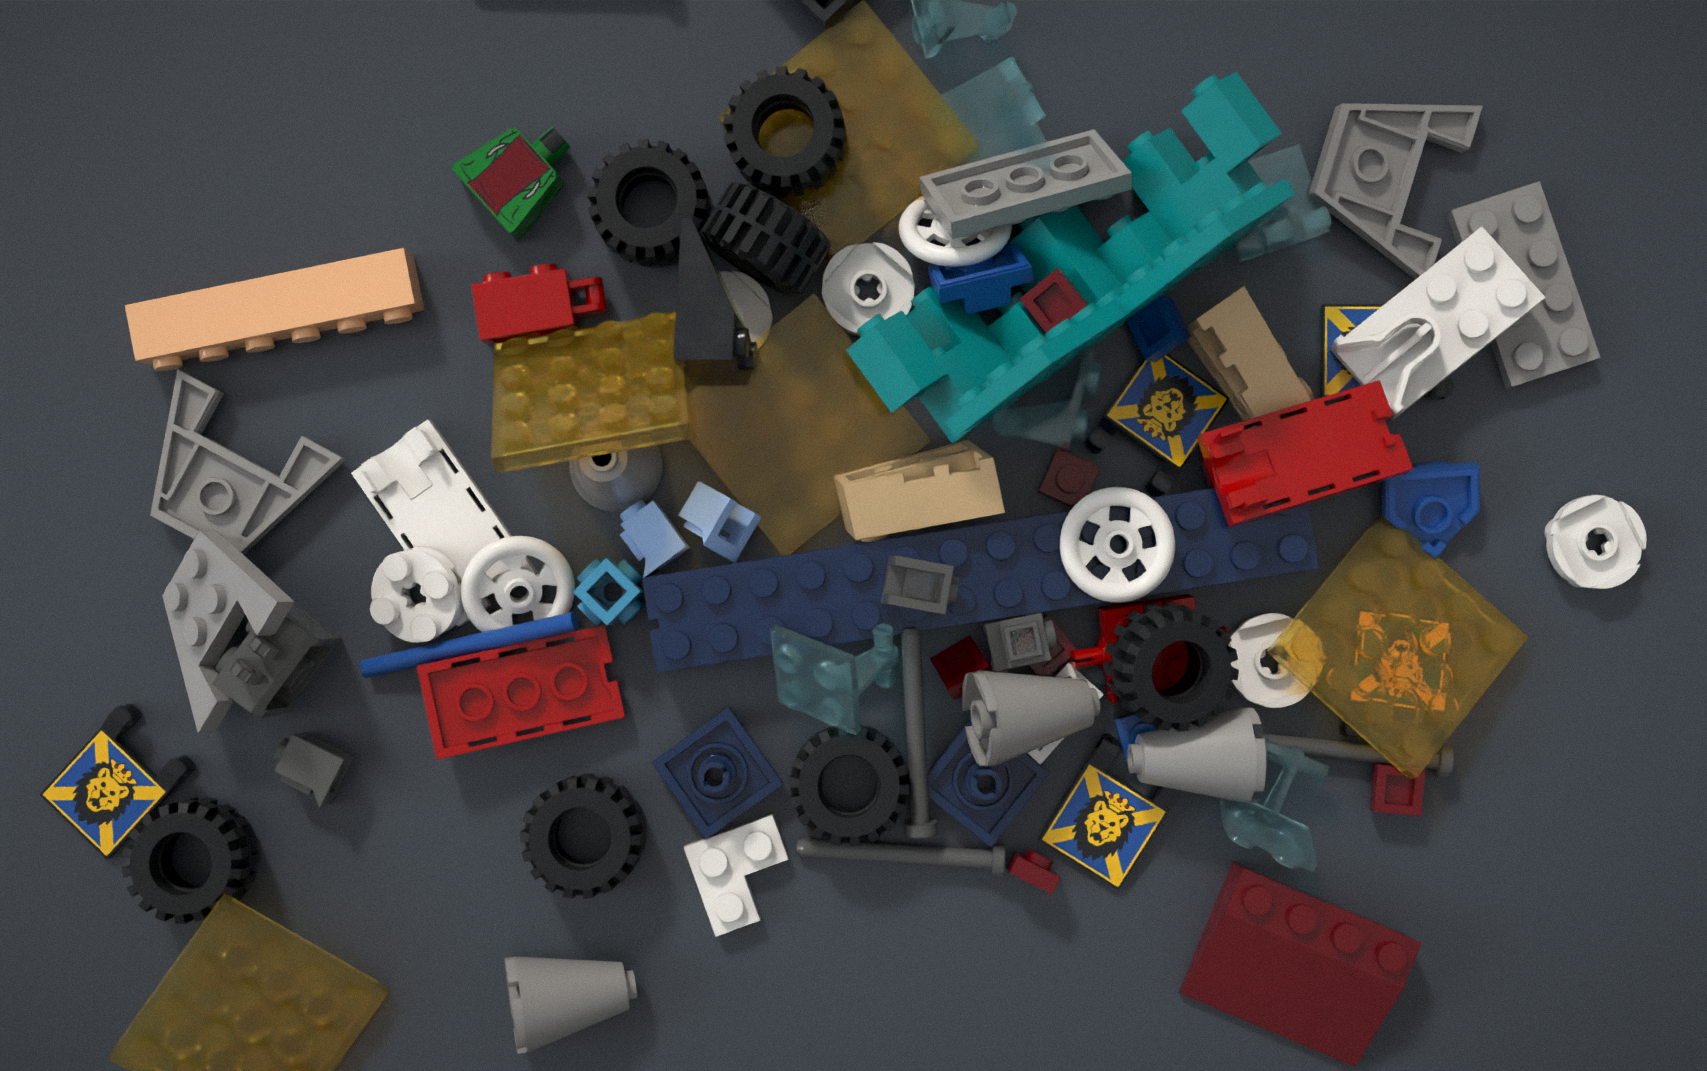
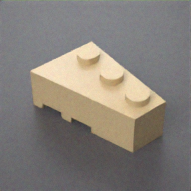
(1246, 358)
(919, 491)

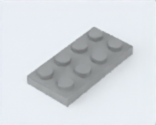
(1025, 184)
(1557, 329)

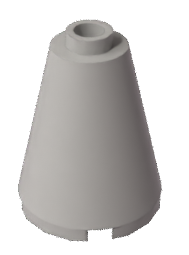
(620, 484)
(1023, 712)
(1207, 760)
(563, 997)

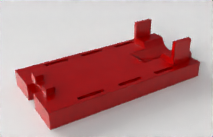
(1303, 453)
(519, 692)

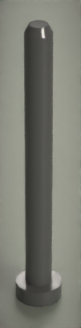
(1360, 752)
(920, 823)
(907, 854)

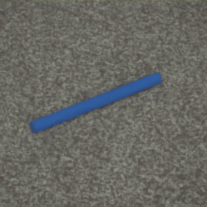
(469, 644)

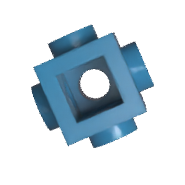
(593, 587)

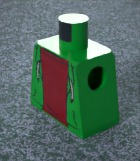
(515, 177)

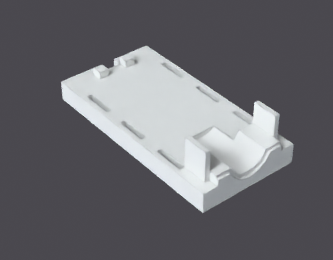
(432, 501)

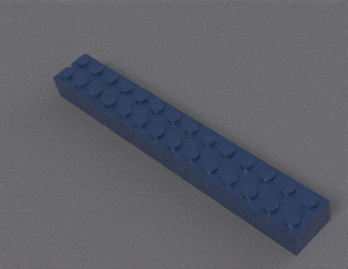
(1000, 568)

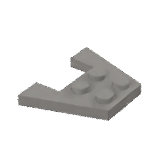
(1371, 169)
(218, 489)
(204, 609)

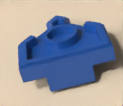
(984, 283)
(1433, 501)

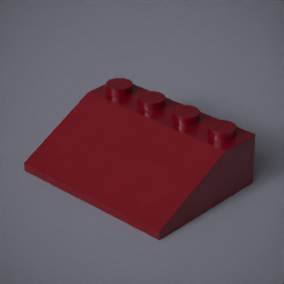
(1298, 965)

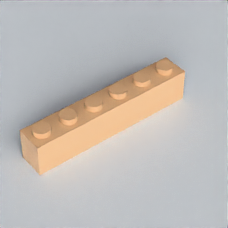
(274, 309)

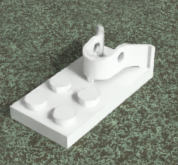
(1438, 321)

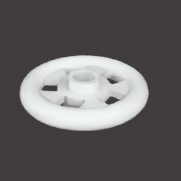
(955, 253)
(1143, 513)
(512, 553)

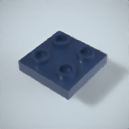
(717, 773)
(980, 795)

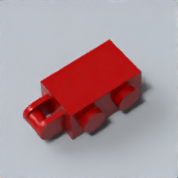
(533, 303)

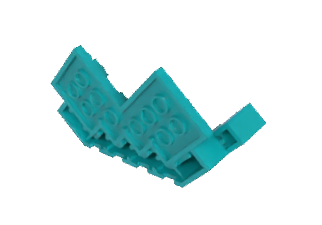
(1193, 217)

